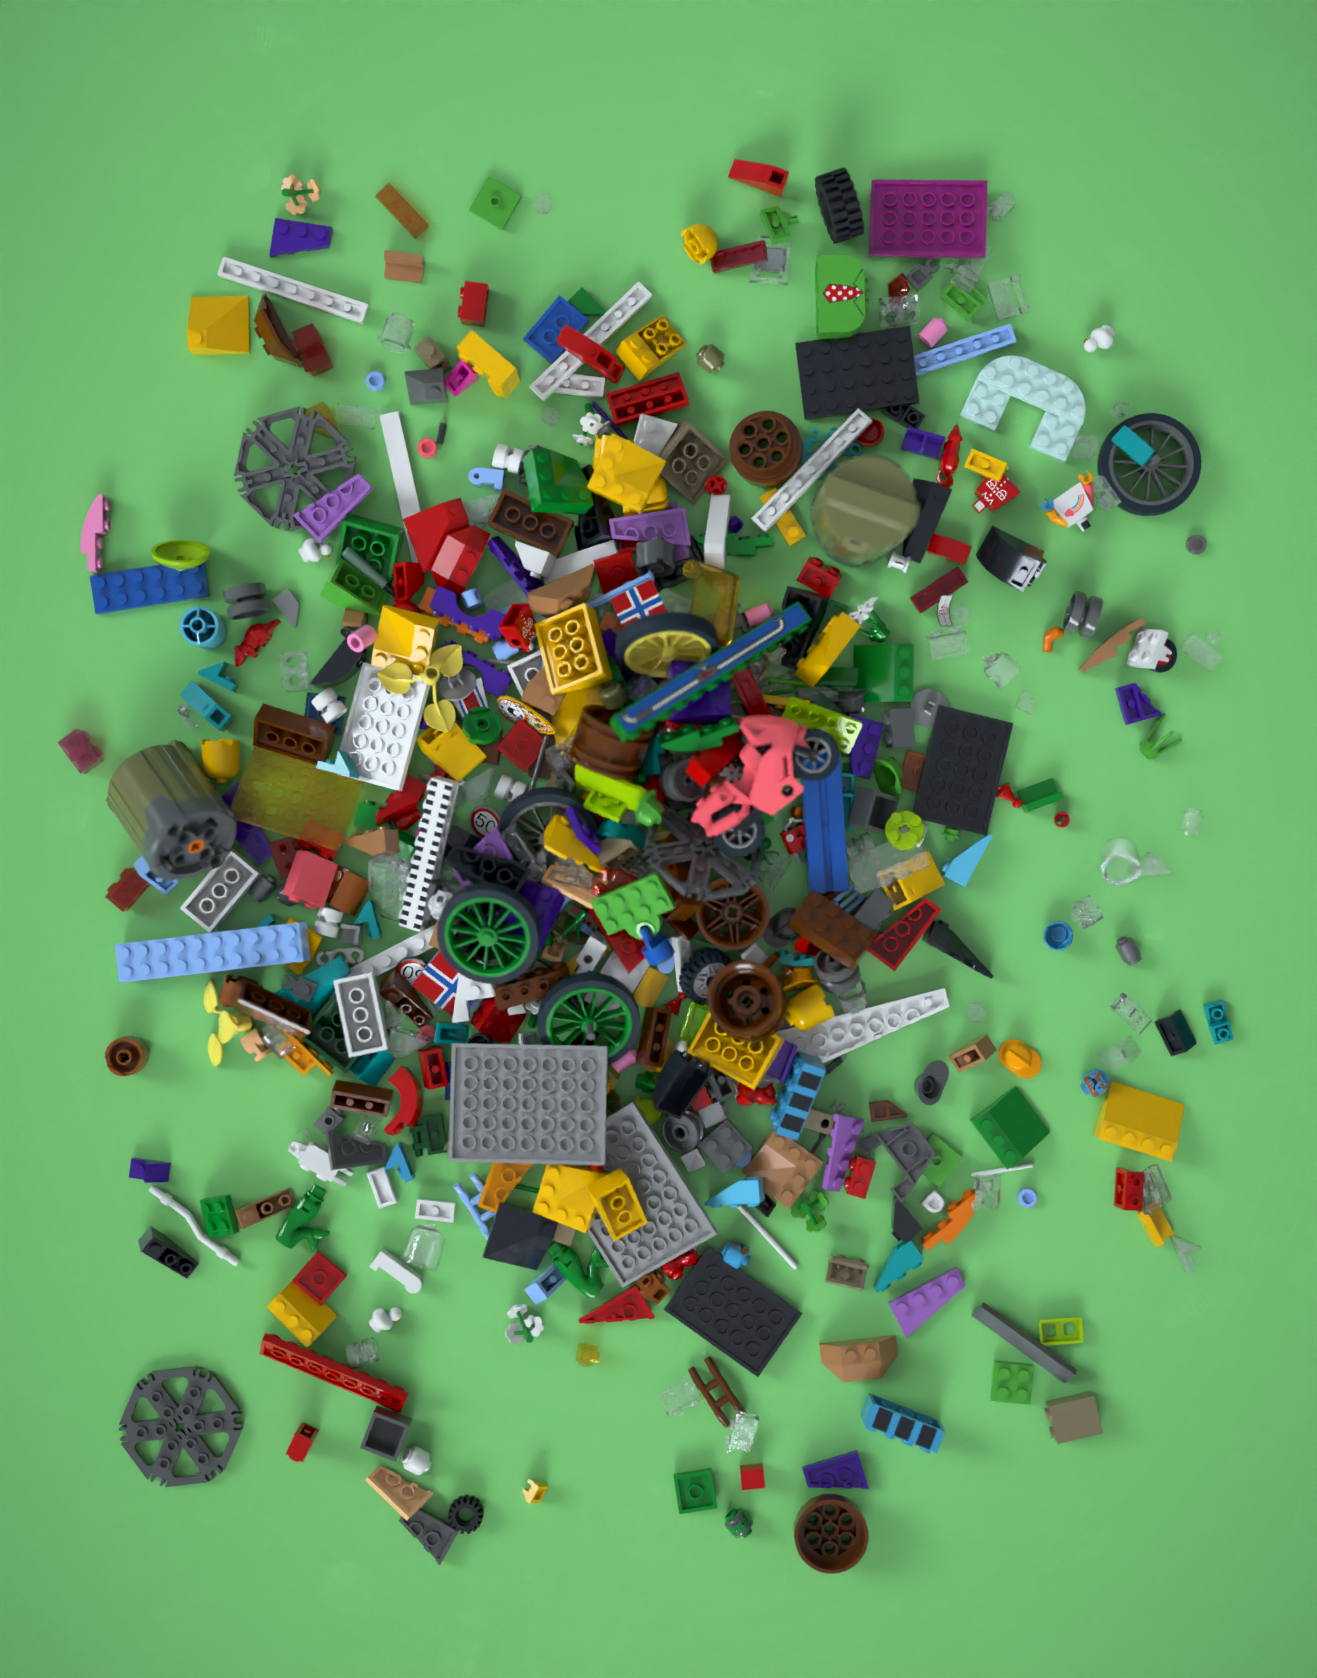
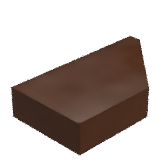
(884, 1110)

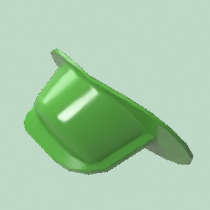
(888, 776)
(649, 810)

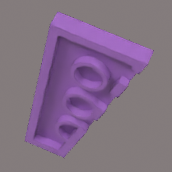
(328, 512)
(668, 524)
(840, 1152)
(923, 1301)

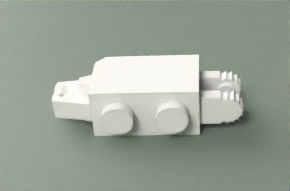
(316, 1158)

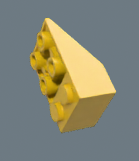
(650, 347)
(451, 751)
(915, 885)

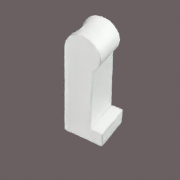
(399, 1270)

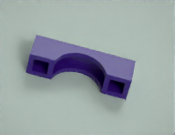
(446, 603)
(495, 681)

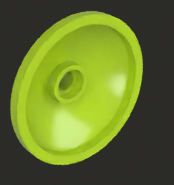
(180, 554)

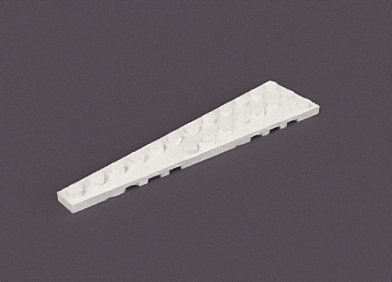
(851, 1031)

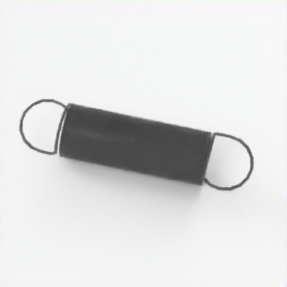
(441, 433)
(834, 1064)

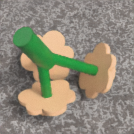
(292, 188)

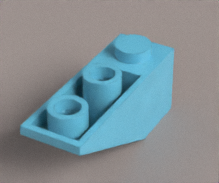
(745, 1191)

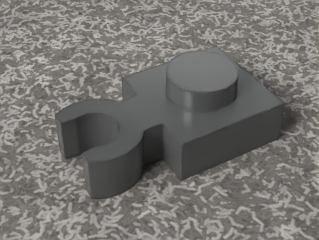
(921, 275)
(302, 988)

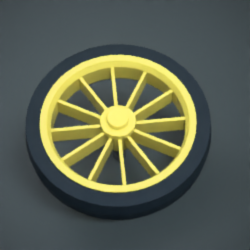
(658, 638)

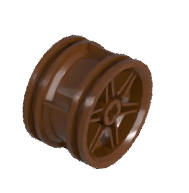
(602, 750)
(734, 938)
(732, 978)

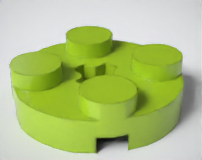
(899, 820)

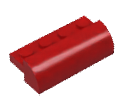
(647, 398)

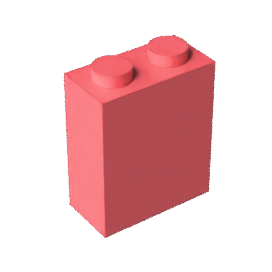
(309, 879)

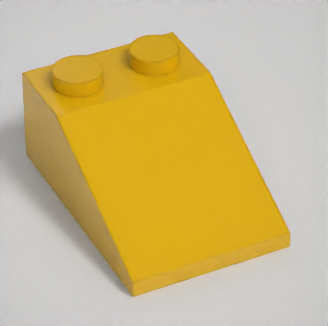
(617, 1204)

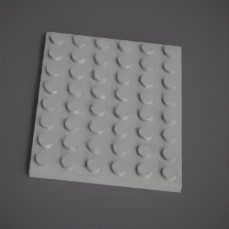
(528, 1104)
(670, 1206)

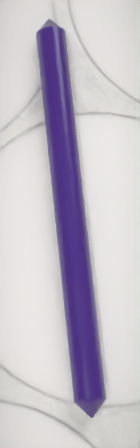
(605, 416)

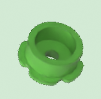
(951, 834)

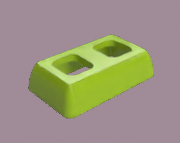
(1060, 1338)

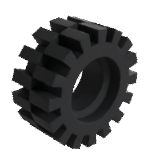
(465, 1502)

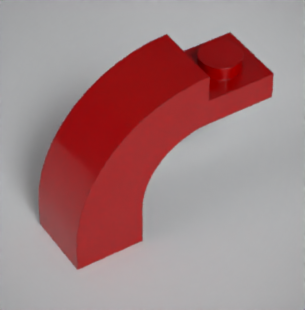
(411, 1101)

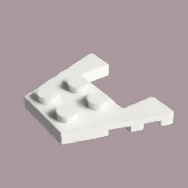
(472, 990)

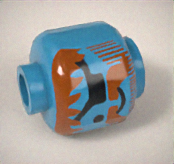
(1095, 1083)
(736, 1254)

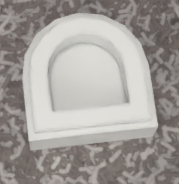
(933, 1202)

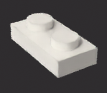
(435, 1210)

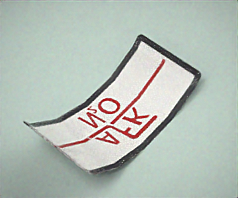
(943, 610)

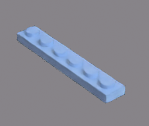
(964, 349)

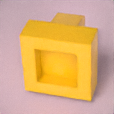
(536, 1491)

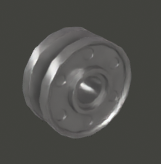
(677, 1138)

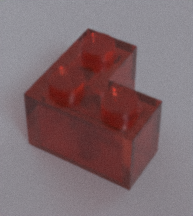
(310, 344)

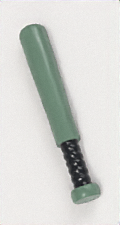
(356, 560)

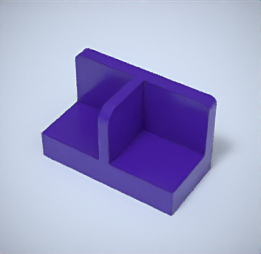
(922, 443)

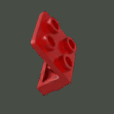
(496, 1023)

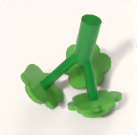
(801, 1208)

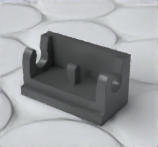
(519, 844)

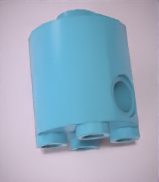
(212, 625)

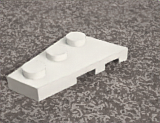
(653, 433)

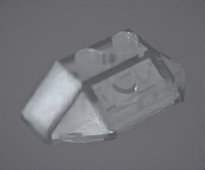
(388, 883)

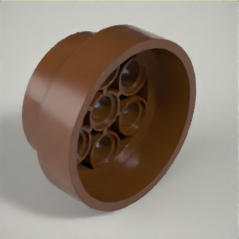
(771, 472)
(844, 1553)

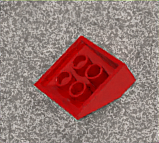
(430, 528)

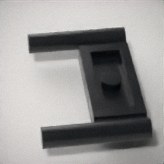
(677, 576)

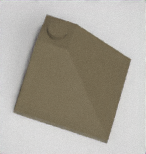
(690, 461)

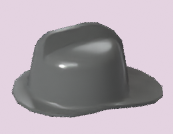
(851, 701)
(777, 931)
(931, 1082)

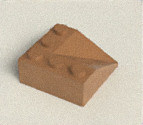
(784, 1167)

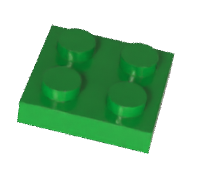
(219, 1216)
(695, 1491)

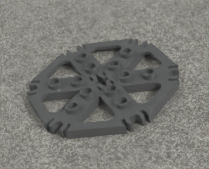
(281, 455)
(701, 860)
(184, 1413)

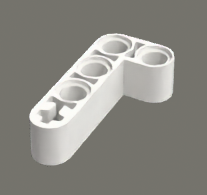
(717, 530)

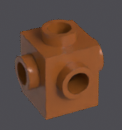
(653, 1286)

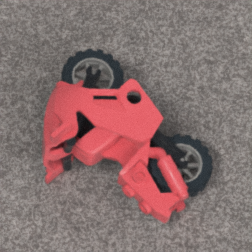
(763, 779)

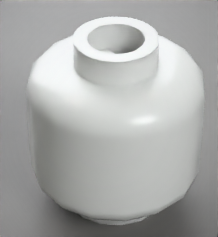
(416, 1460)

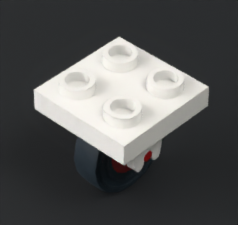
(1152, 651)

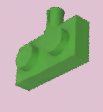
(777, 224)

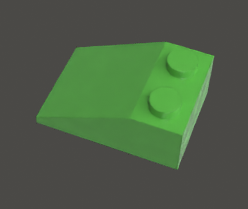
(353, 590)

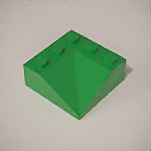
(556, 483)

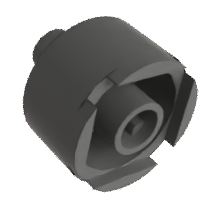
(656, 557)

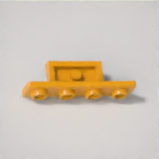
(306, 1058)

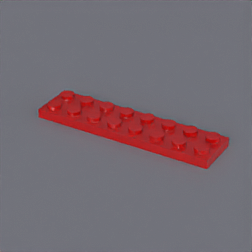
(333, 1373)

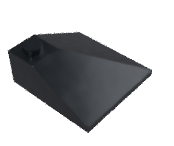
(519, 1236)

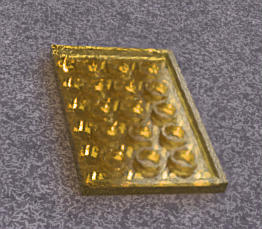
(296, 799)

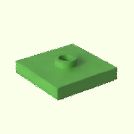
(495, 203)
(942, 1163)

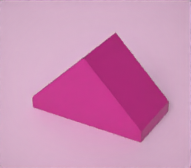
(461, 378)

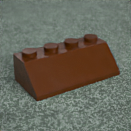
(293, 735)
(272, 1009)

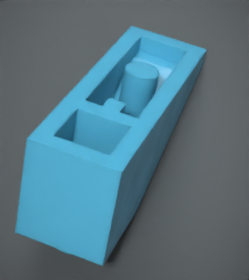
(962, 865)

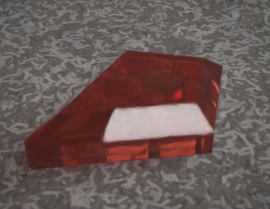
(898, 286)

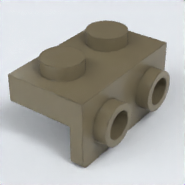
(846, 1272)

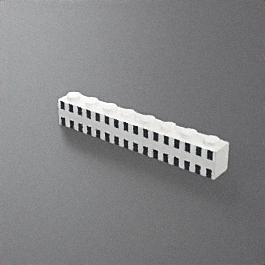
(429, 850)

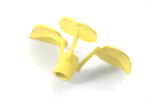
(445, 660)
(227, 1025)

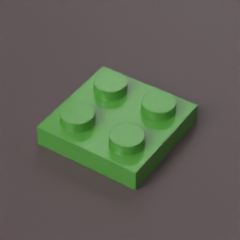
(1012, 1382)

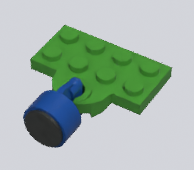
(638, 911)

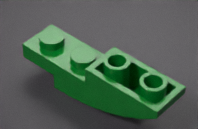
(744, 546)
(691, 739)

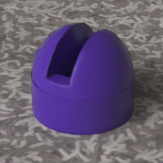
(735, 524)

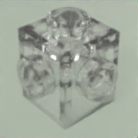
(1086, 912)

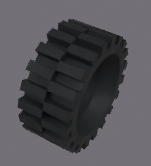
(839, 205)

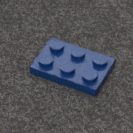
(547, 329)

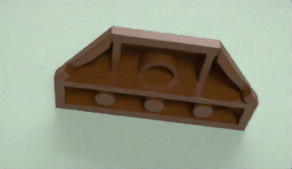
(274, 334)

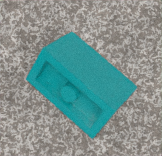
(372, 1066)

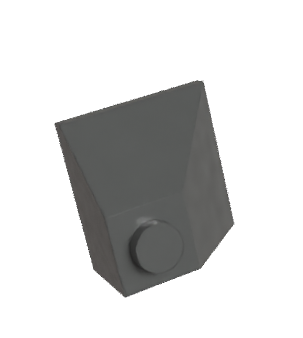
(426, 386)

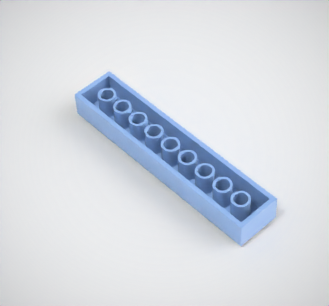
(213, 952)

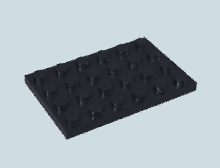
(857, 372)
(962, 769)
(733, 1311)

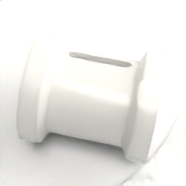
(904, 562)

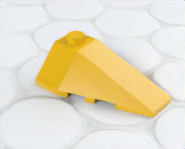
(561, 841)

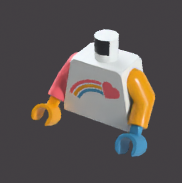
(1072, 505)

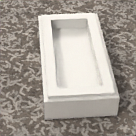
(382, 1187)

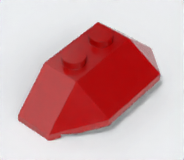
(459, 558)

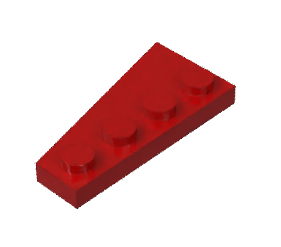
(624, 945)

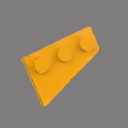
(500, 1183)

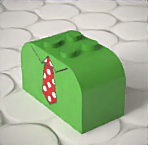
(839, 296)

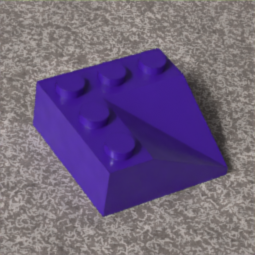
(709, 707)
(546, 903)

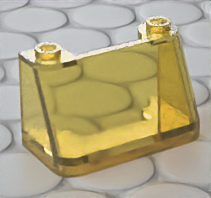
(714, 597)

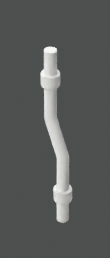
(167, 1199)

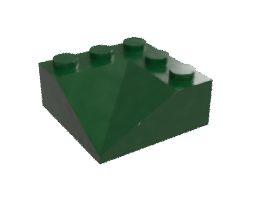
(329, 1038)

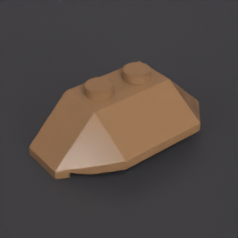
(563, 593)
(859, 1357)

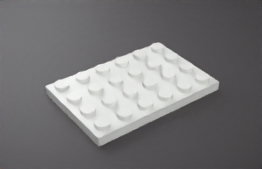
(383, 729)

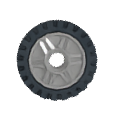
(700, 972)

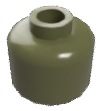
(710, 358)
(613, 695)

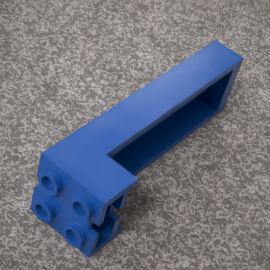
(824, 830)

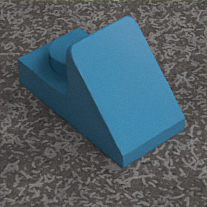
(399, 1157)

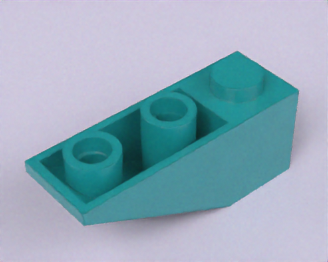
(207, 706)
(900, 1260)

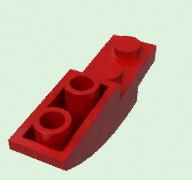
(590, 353)

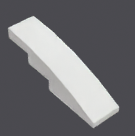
(579, 560)

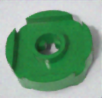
(477, 735)

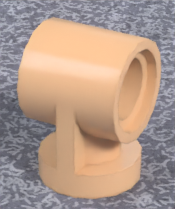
(253, 1044)

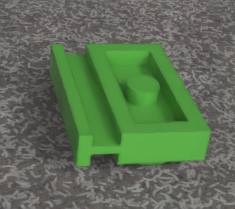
(963, 303)

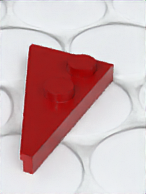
(625, 1306)

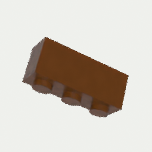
(653, 1037)
(361, 1098)

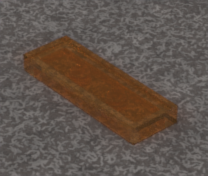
(401, 211)

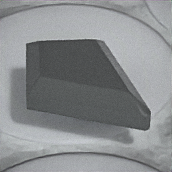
(565, 780)

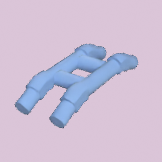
(471, 1202)

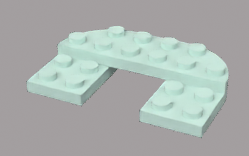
(1034, 385)

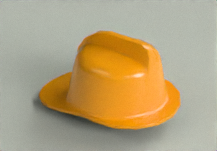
(800, 978)
(1020, 1058)

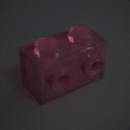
(81, 751)

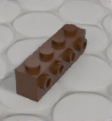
(528, 986)

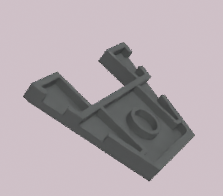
(907, 1149)

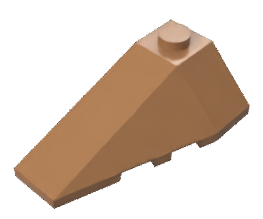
(539, 694)

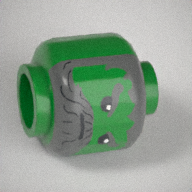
(738, 1523)

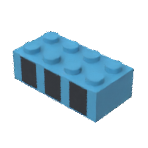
(797, 1095)
(902, 1423)

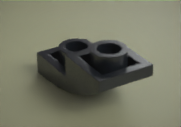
(904, 415)

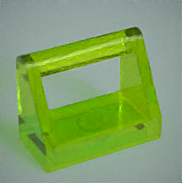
(692, 1022)

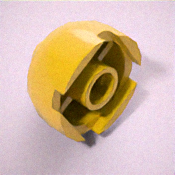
(700, 242)

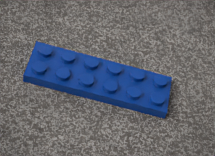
(147, 587)

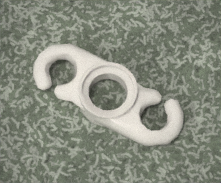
(347, 951)

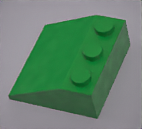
(374, 541)
(885, 672)
(1010, 1127)

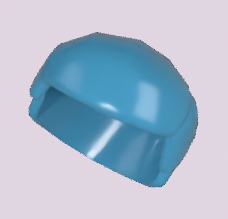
(1058, 935)

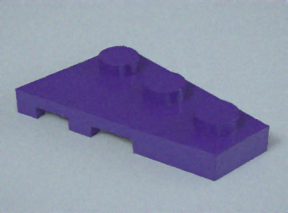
(298, 236)
(865, 747)
(836, 1472)

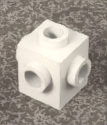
(438, 902)

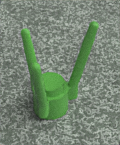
(796, 683)
(1152, 749)

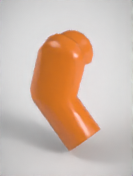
(1051, 635)

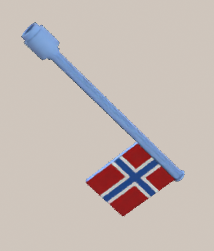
(629, 601)
(440, 981)

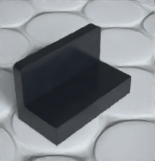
(1176, 1033)

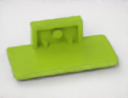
(839, 726)
(607, 795)

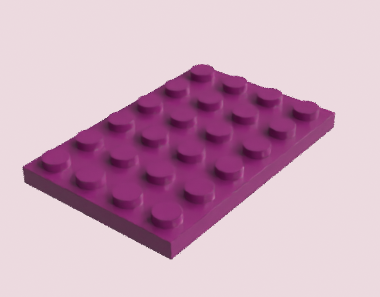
(928, 218)

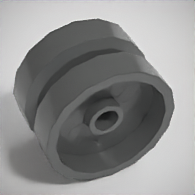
(246, 601)
(1082, 614)
(677, 783)
(833, 975)

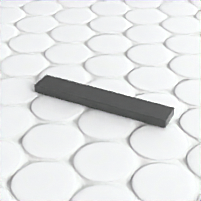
(1024, 1342)

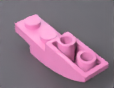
(95, 526)

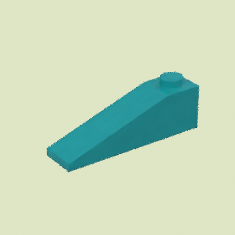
(324, 978)

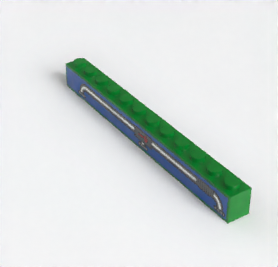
(710, 672)

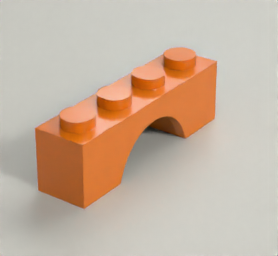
(445, 621)

